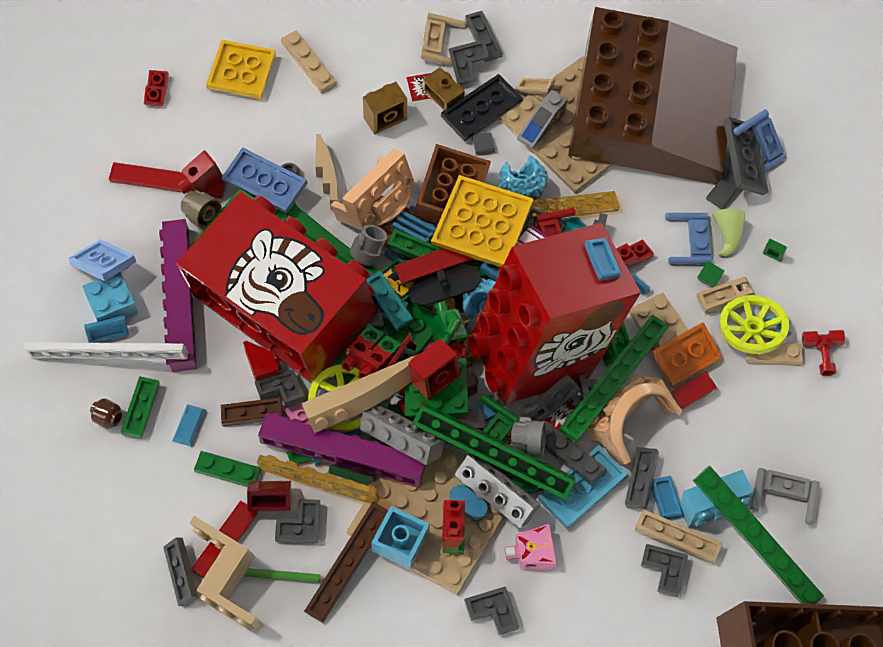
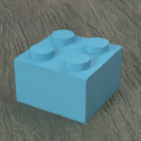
(110, 298)
(400, 537)

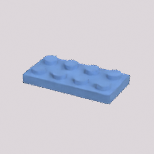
(264, 178)

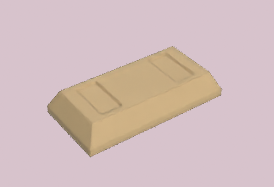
(535, 85)

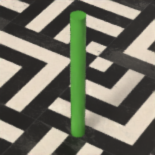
(283, 575)

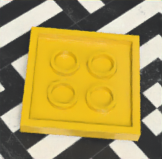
(241, 69)

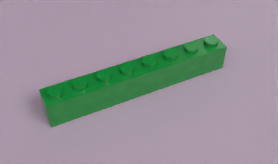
(494, 450)

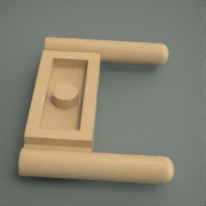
(434, 36)

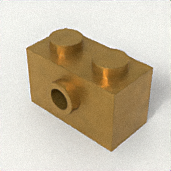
(442, 88)

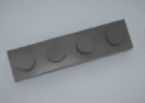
(573, 455)

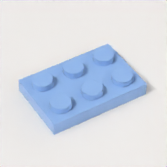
(102, 260)

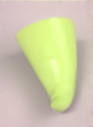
(731, 225)

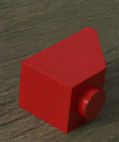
(261, 361)

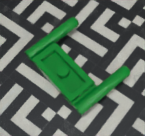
(503, 421)

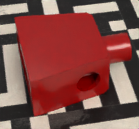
(200, 174)

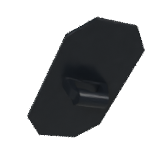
(445, 285)

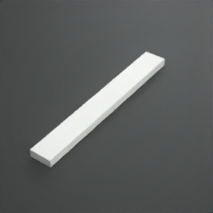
(106, 350)

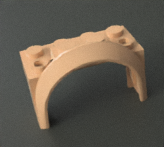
(360, 199)
(609, 423)

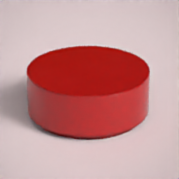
(459, 349)

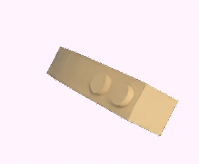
(356, 396)

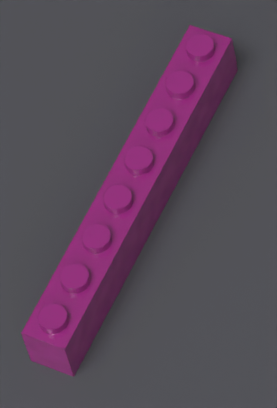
(178, 294)
(340, 449)

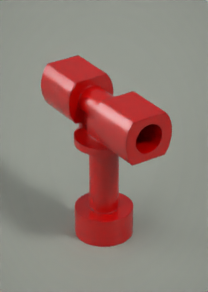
(823, 343)

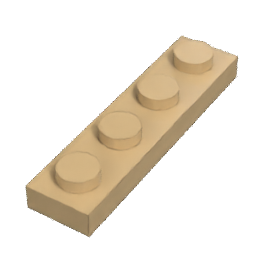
(308, 61)
(678, 536)

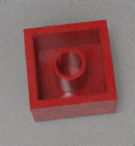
(434, 369)

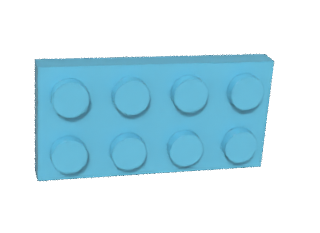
(583, 495)

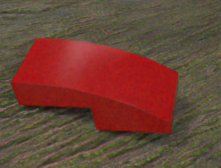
(156, 88)
(635, 253)
(694, 390)

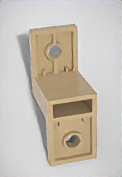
(225, 574)

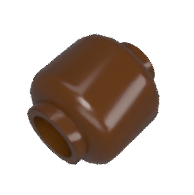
(106, 413)

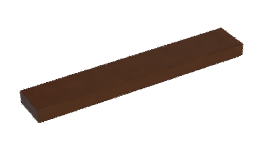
(346, 564)

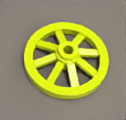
(754, 326)
(337, 370)

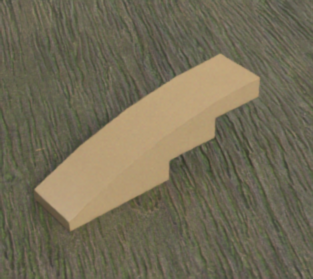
(325, 169)

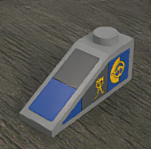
(543, 119)

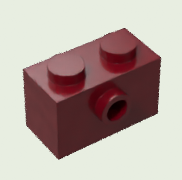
(269, 496)

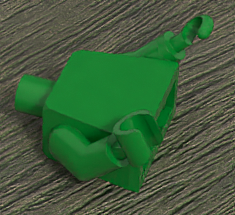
(448, 325)

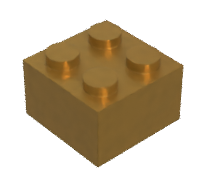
(385, 107)

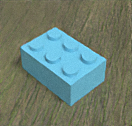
(699, 509)

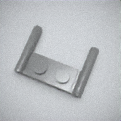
(787, 486)

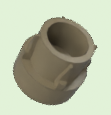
(200, 208)

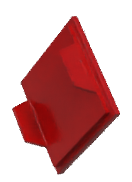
(407, 344)

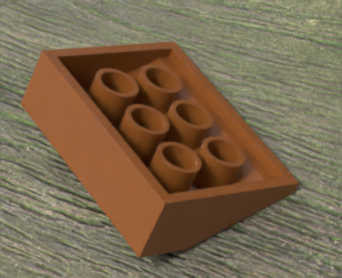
(441, 178)

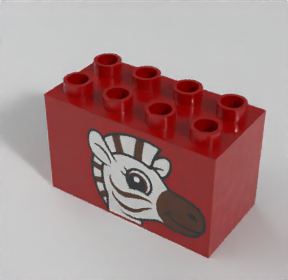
(279, 285)
(549, 314)

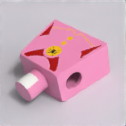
(533, 549)

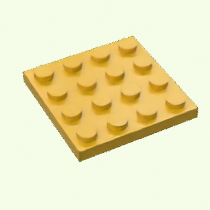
(482, 221)

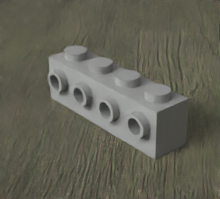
(401, 434)
(498, 490)

